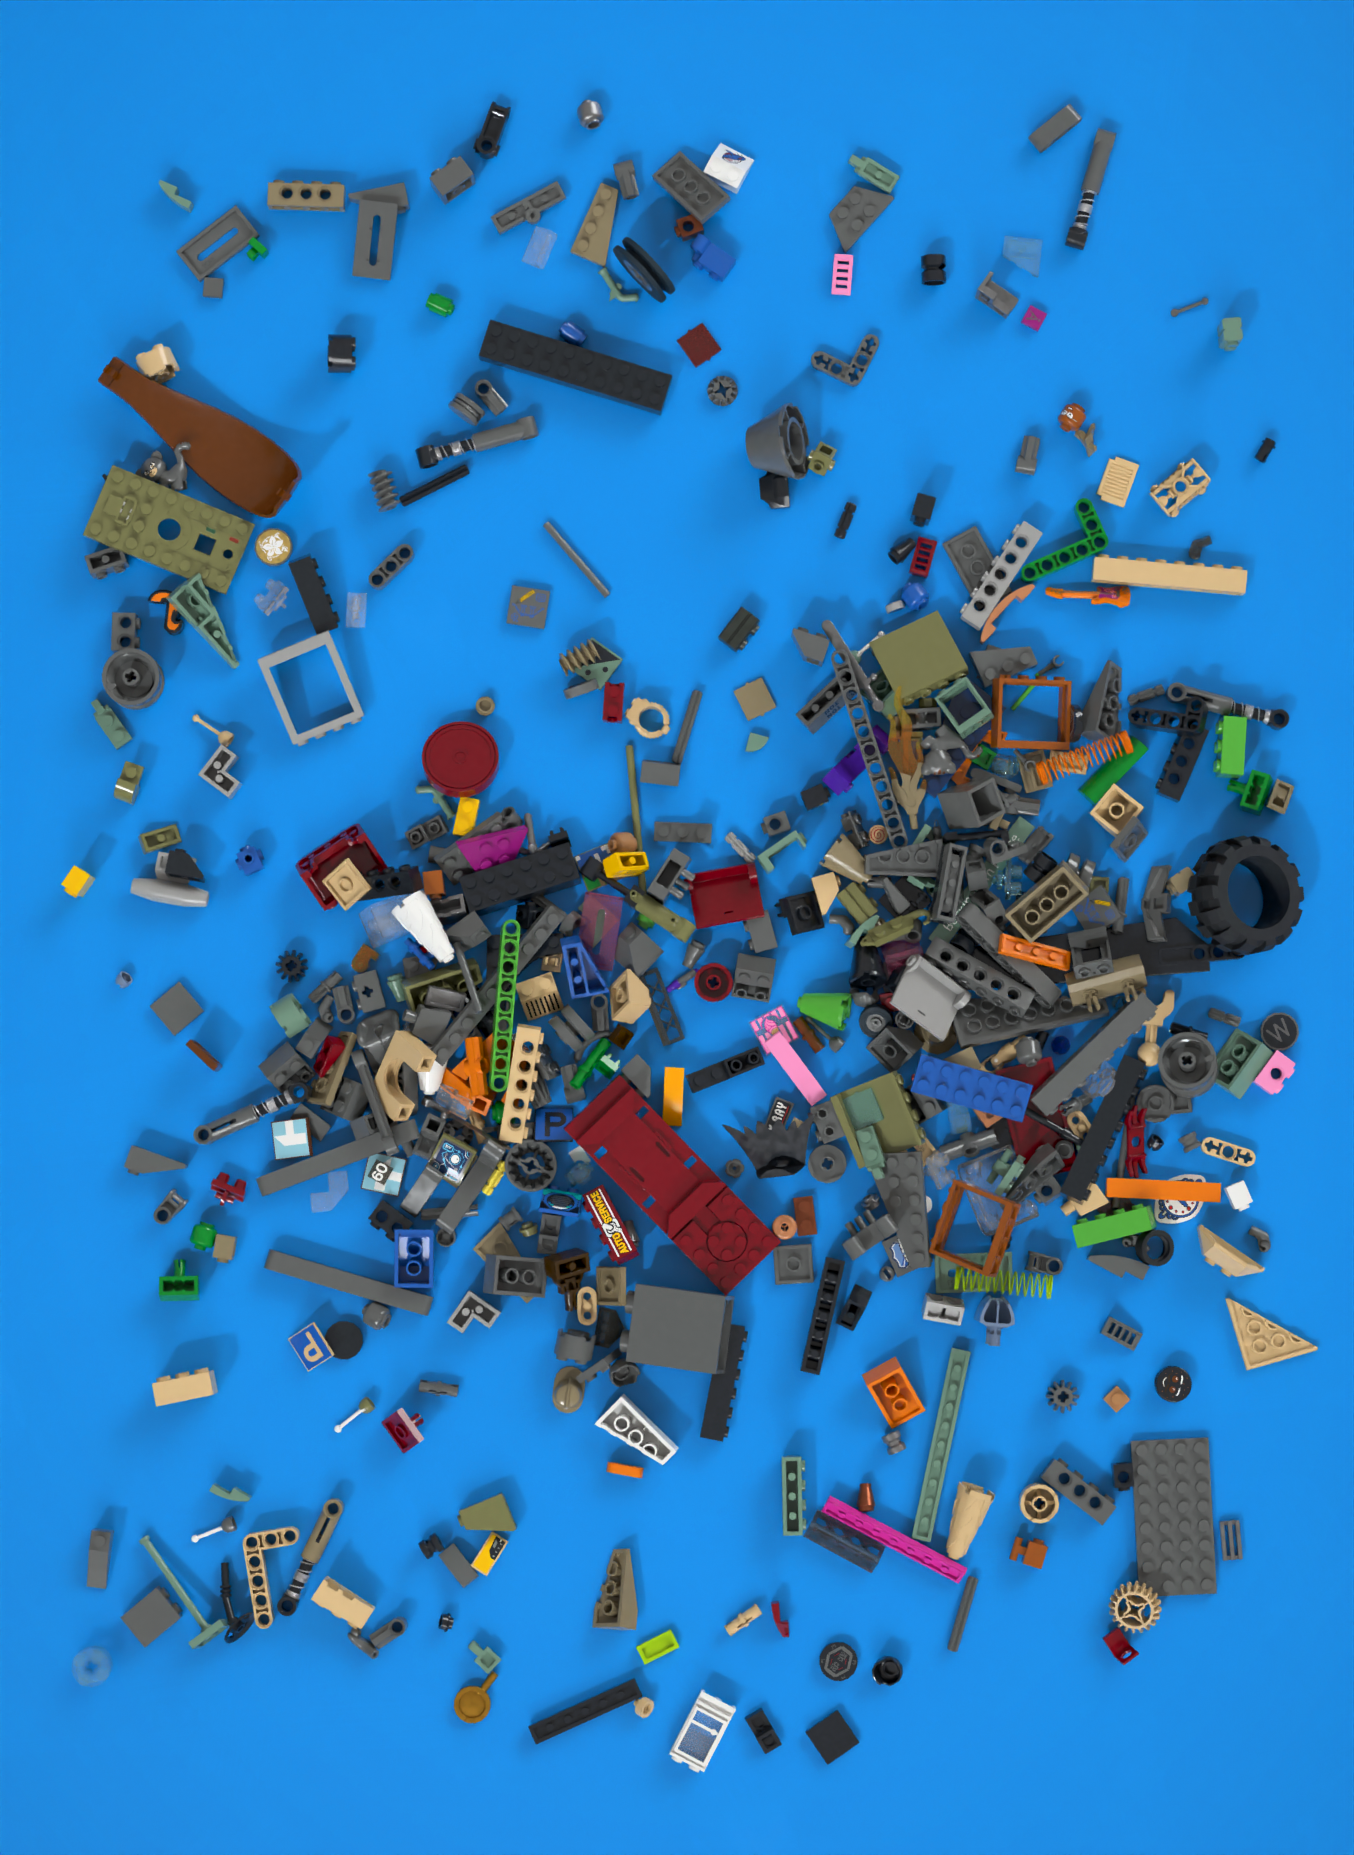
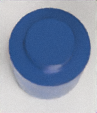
(572, 333)

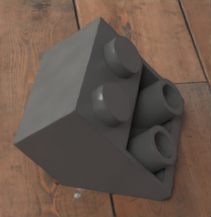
(810, 646)
(753, 977)
(286, 1068)
(639, 1074)
(349, 1100)
(925, 1106)

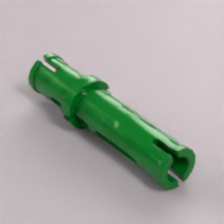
(585, 1070)

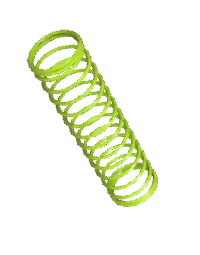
(1049, 1282)

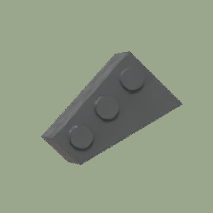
(997, 662)

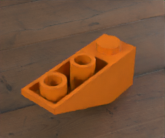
(481, 1104)

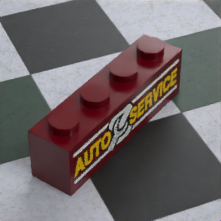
(610, 1224)

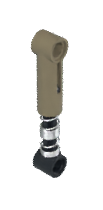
(311, 1555)

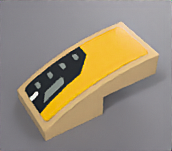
(489, 1553)

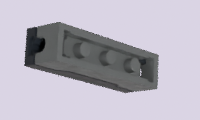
(948, 884)

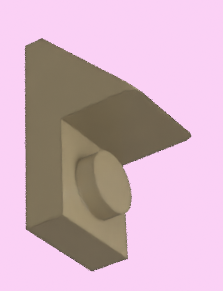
(1280, 796)

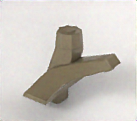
(1087, 439)

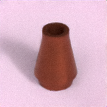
(865, 1498)

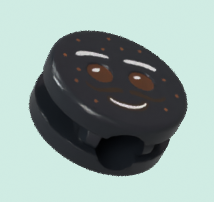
(1173, 1384)

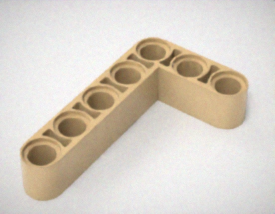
(261, 1570)

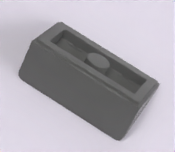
(318, 1126)

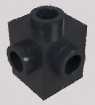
(527, 914)

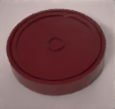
(460, 759)

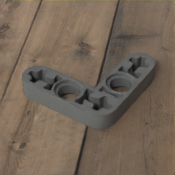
(846, 368)

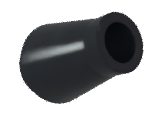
(901, 551)

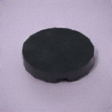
(344, 1339)

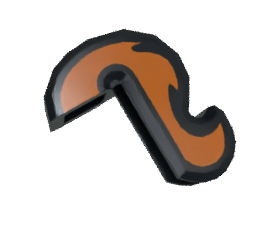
(172, 624)

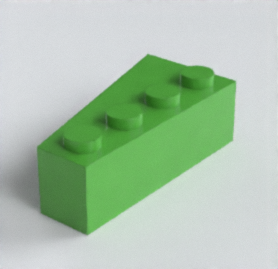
(1114, 1226)

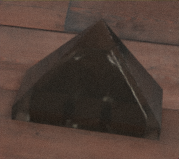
(608, 1327)

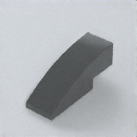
(1120, 1265)

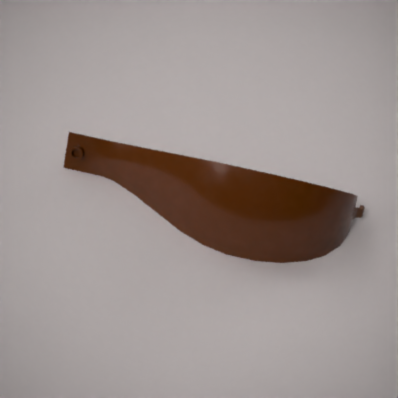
(223, 449)

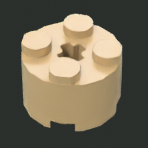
(157, 364)
(1047, 1509)

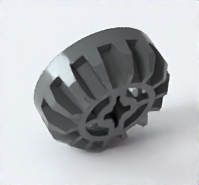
(514, 1159)

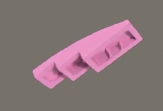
(795, 1068)

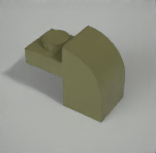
(127, 785)

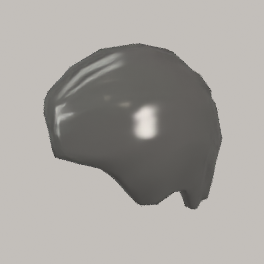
(623, 1372)

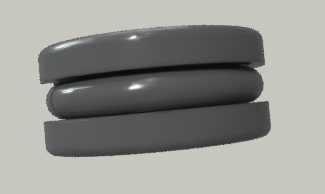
(466, 409)

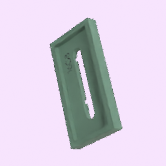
(946, 1284)

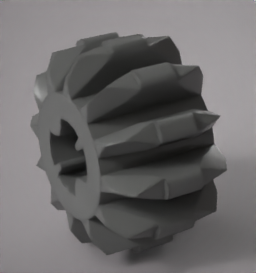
(1066, 1401)

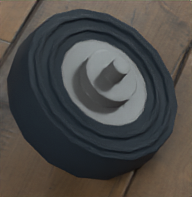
(875, 1020)

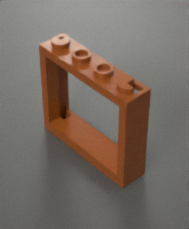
(1064, 712)
(1001, 1236)

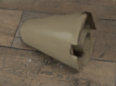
(845, 860)

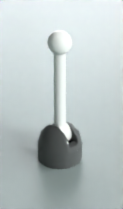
(228, 1525)

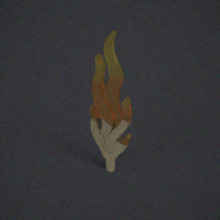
(908, 766)

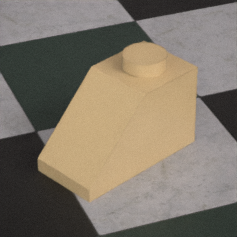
(826, 890)

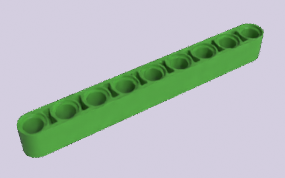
(510, 998)

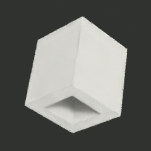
(1238, 1195)

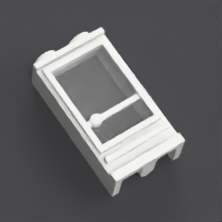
(702, 1731)

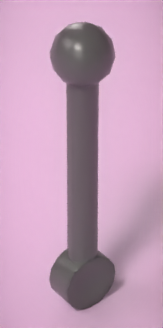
(1174, 312)

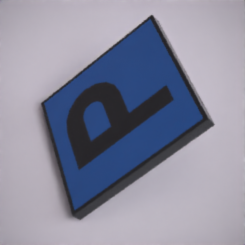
(551, 1124)

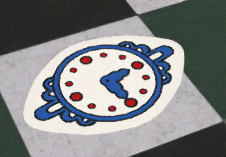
(1178, 1211)

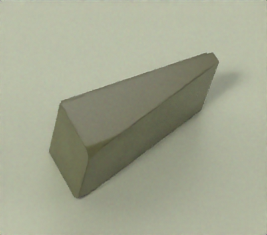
(159, 839)

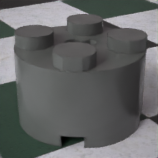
(574, 1345)

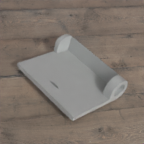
(929, 996)

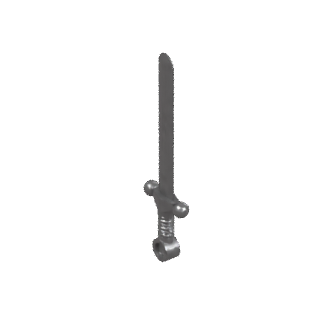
(862, 680)
(428, 1101)

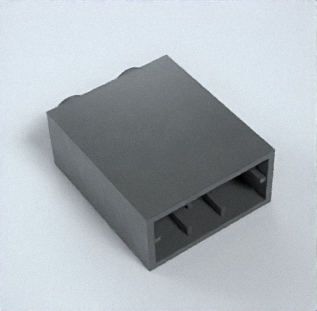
(677, 1328)

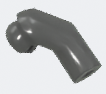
(1262, 1238)

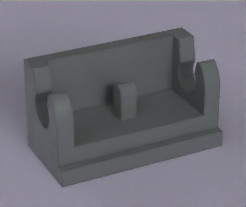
(660, 772)
(1037, 841)

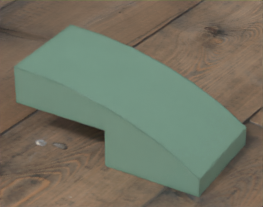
(172, 193)
(862, 929)
(235, 1495)

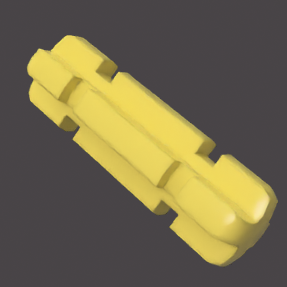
(494, 1178)

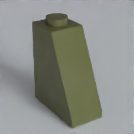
(488, 1515)

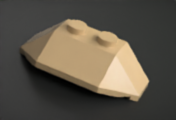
(1225, 1255)

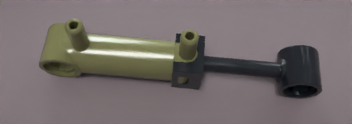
(641, 902)

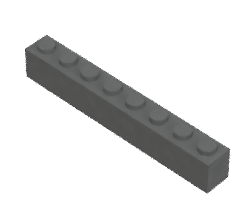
(1092, 1053)

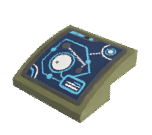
(452, 1158)

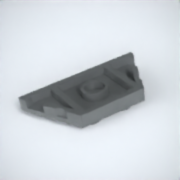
(857, 213)

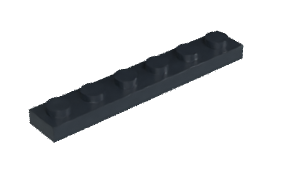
(585, 1711)

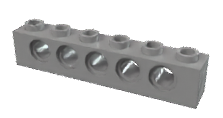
(978, 618)

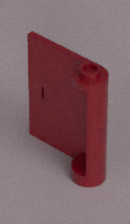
(725, 895)

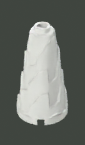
(422, 922)

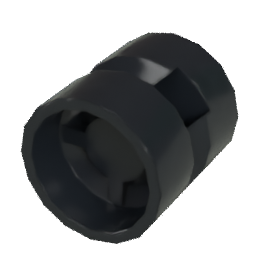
(933, 269)
(1040, 867)
(964, 941)

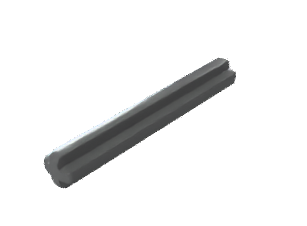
(687, 727)
(962, 1614)

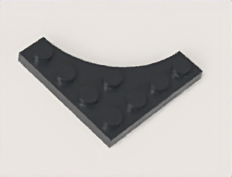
(550, 947)

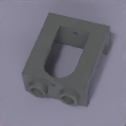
(1089, 939)

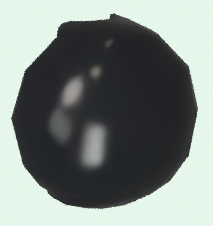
(887, 1671)

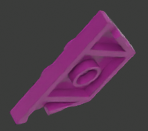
(493, 848)

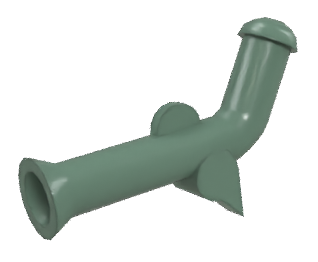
(615, 288)
(438, 798)

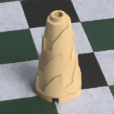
(968, 1514)

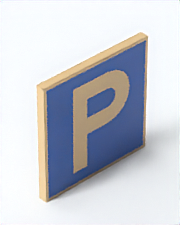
(311, 1346)

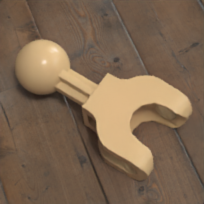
(1149, 1051)

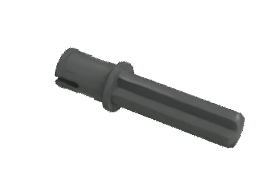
(1120, 902)
(434, 1213)

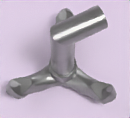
(532, 846)

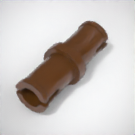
(808, 1034)

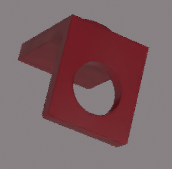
(1119, 1646)

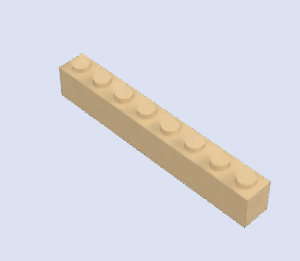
(1168, 575)

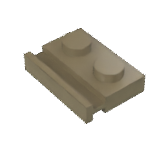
(1031, 779)

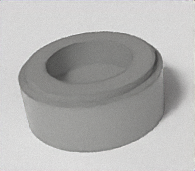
(895, 606)

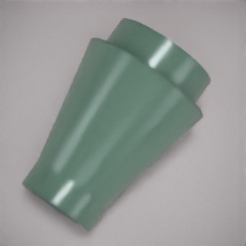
(394, 984)

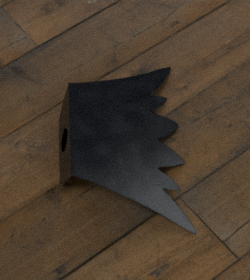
(775, 1151)

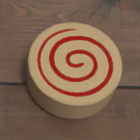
(878, 834)

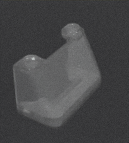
(986, 1210)

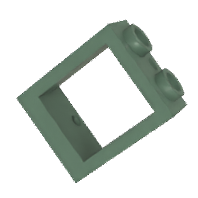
(975, 721)

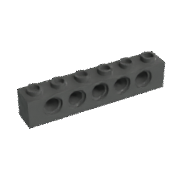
(987, 974)

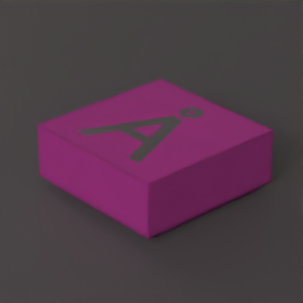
(1033, 318)

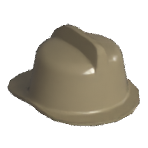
(567, 1390)

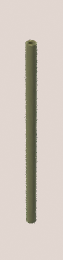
(635, 808)

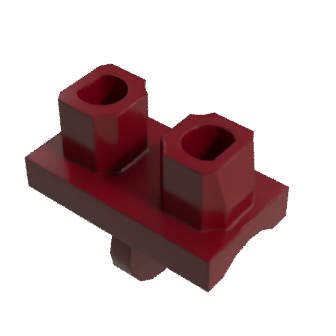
(227, 1192)

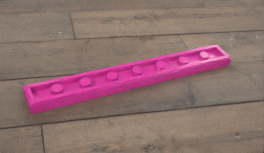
(894, 1539)

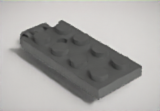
(452, 859)

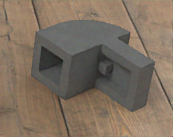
(430, 1136)

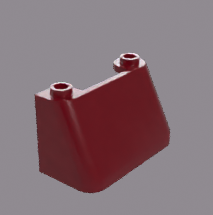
(318, 864)

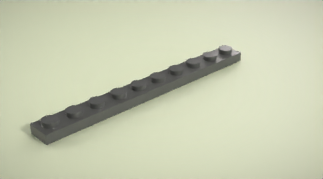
(467, 1018)

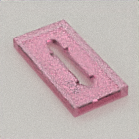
(613, 909)

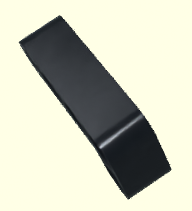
(1167, 718)

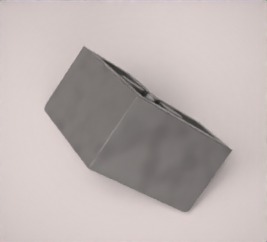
(996, 297)

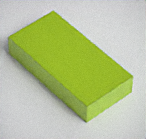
(657, 1646)

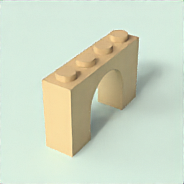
(408, 1049)

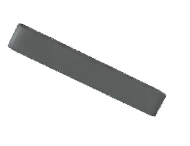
(1023, 971)

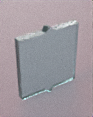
(863, 1109)

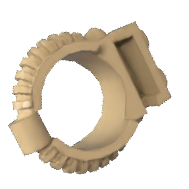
(634, 714)

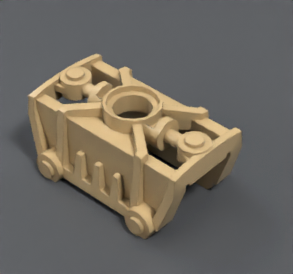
(1182, 497)

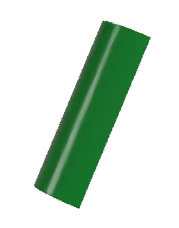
(1111, 771)

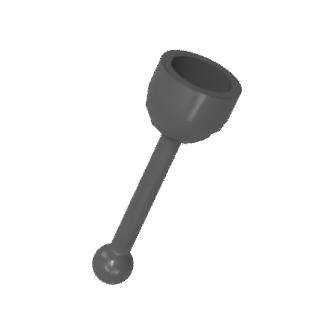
(835, 1042)

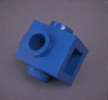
(250, 867)

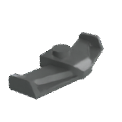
(1156, 903)

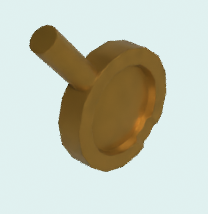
(473, 1702)

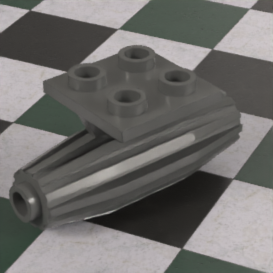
(547, 1069)

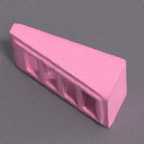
(843, 258)

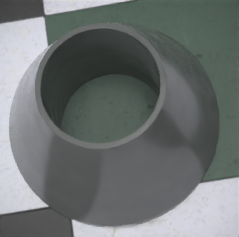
(779, 443)

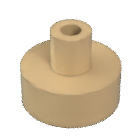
(643, 1707)

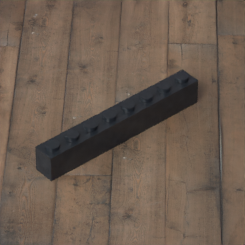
(1103, 1129)

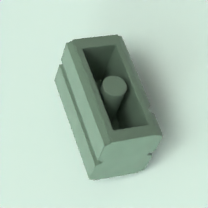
(1230, 333)

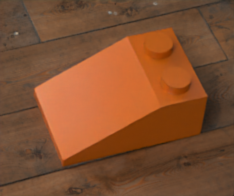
(893, 1392)

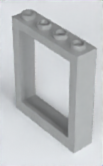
(295, 650)

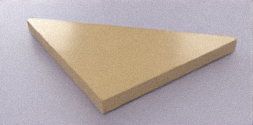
(1262, 1340)

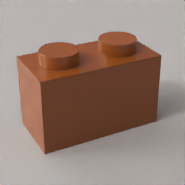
(434, 884)

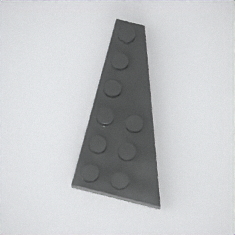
(906, 1203)

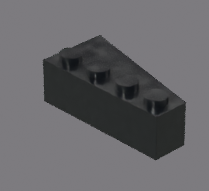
(313, 594)

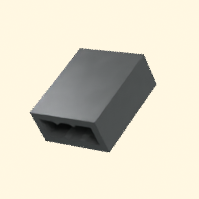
(152, 1616)

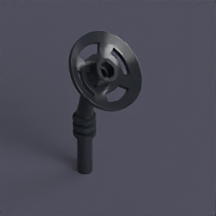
(237, 1625)

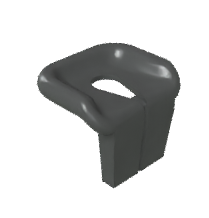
(378, 1044)

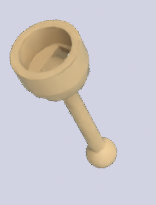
(224, 737)

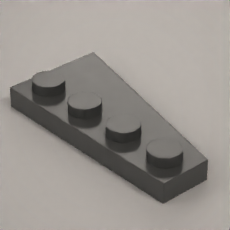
(909, 860)

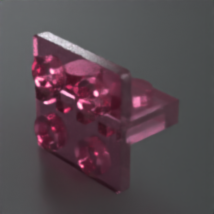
(897, 953)

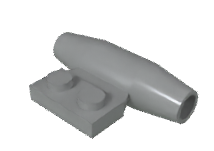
(169, 889)

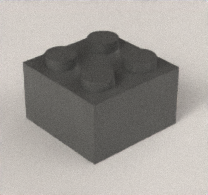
(452, 179)

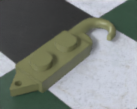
(893, 928)

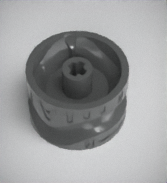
(133, 693)
(1188, 1065)

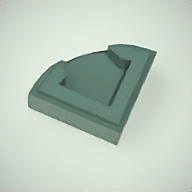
(756, 742)

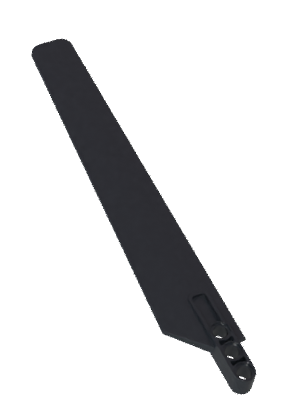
(1158, 958)

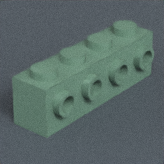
(792, 1495)

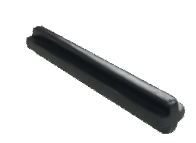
(434, 485)

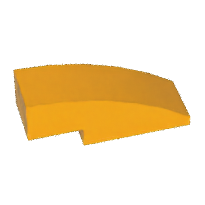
(673, 1096)

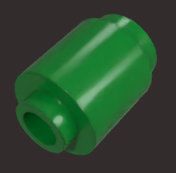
(440, 304)

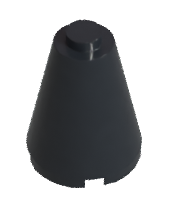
(866, 968)

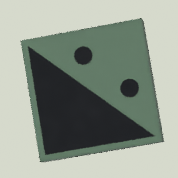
(603, 668)

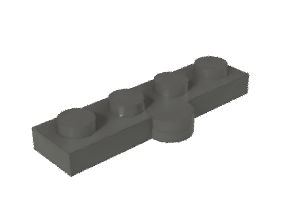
(528, 208)

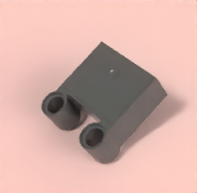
(669, 876)
(868, 1234)

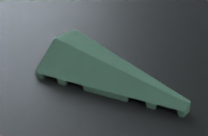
(195, 606)

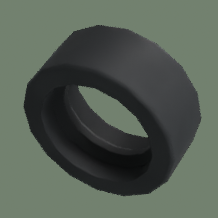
(1168, 1247)

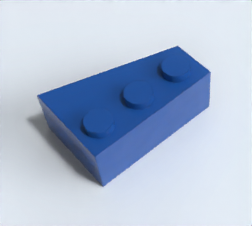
(581, 970)

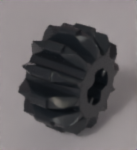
(296, 971)

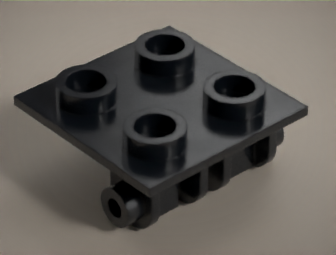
(915, 896)

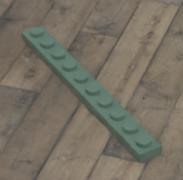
(940, 1444)

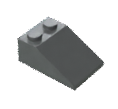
(514, 1276)

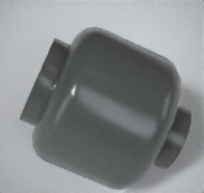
(1028, 1051)
(376, 1315)

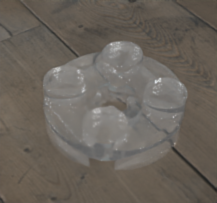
(1104, 1086)

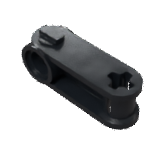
(492, 131)

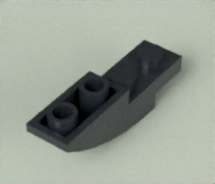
(725, 1070)

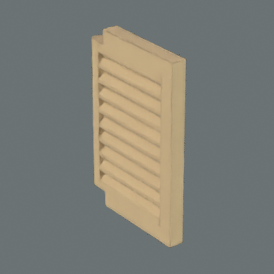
(1117, 481)

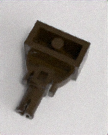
(566, 1272)

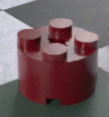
(704, 988)

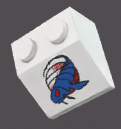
(728, 168)

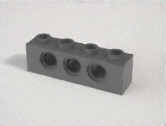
(1051, 1476)

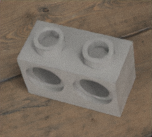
(943, 1309)

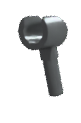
(1050, 666)
(1024, 760)

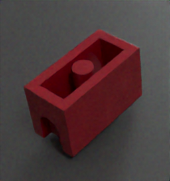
(613, 702)

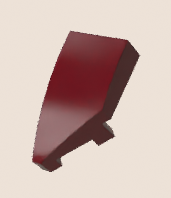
(781, 1625)

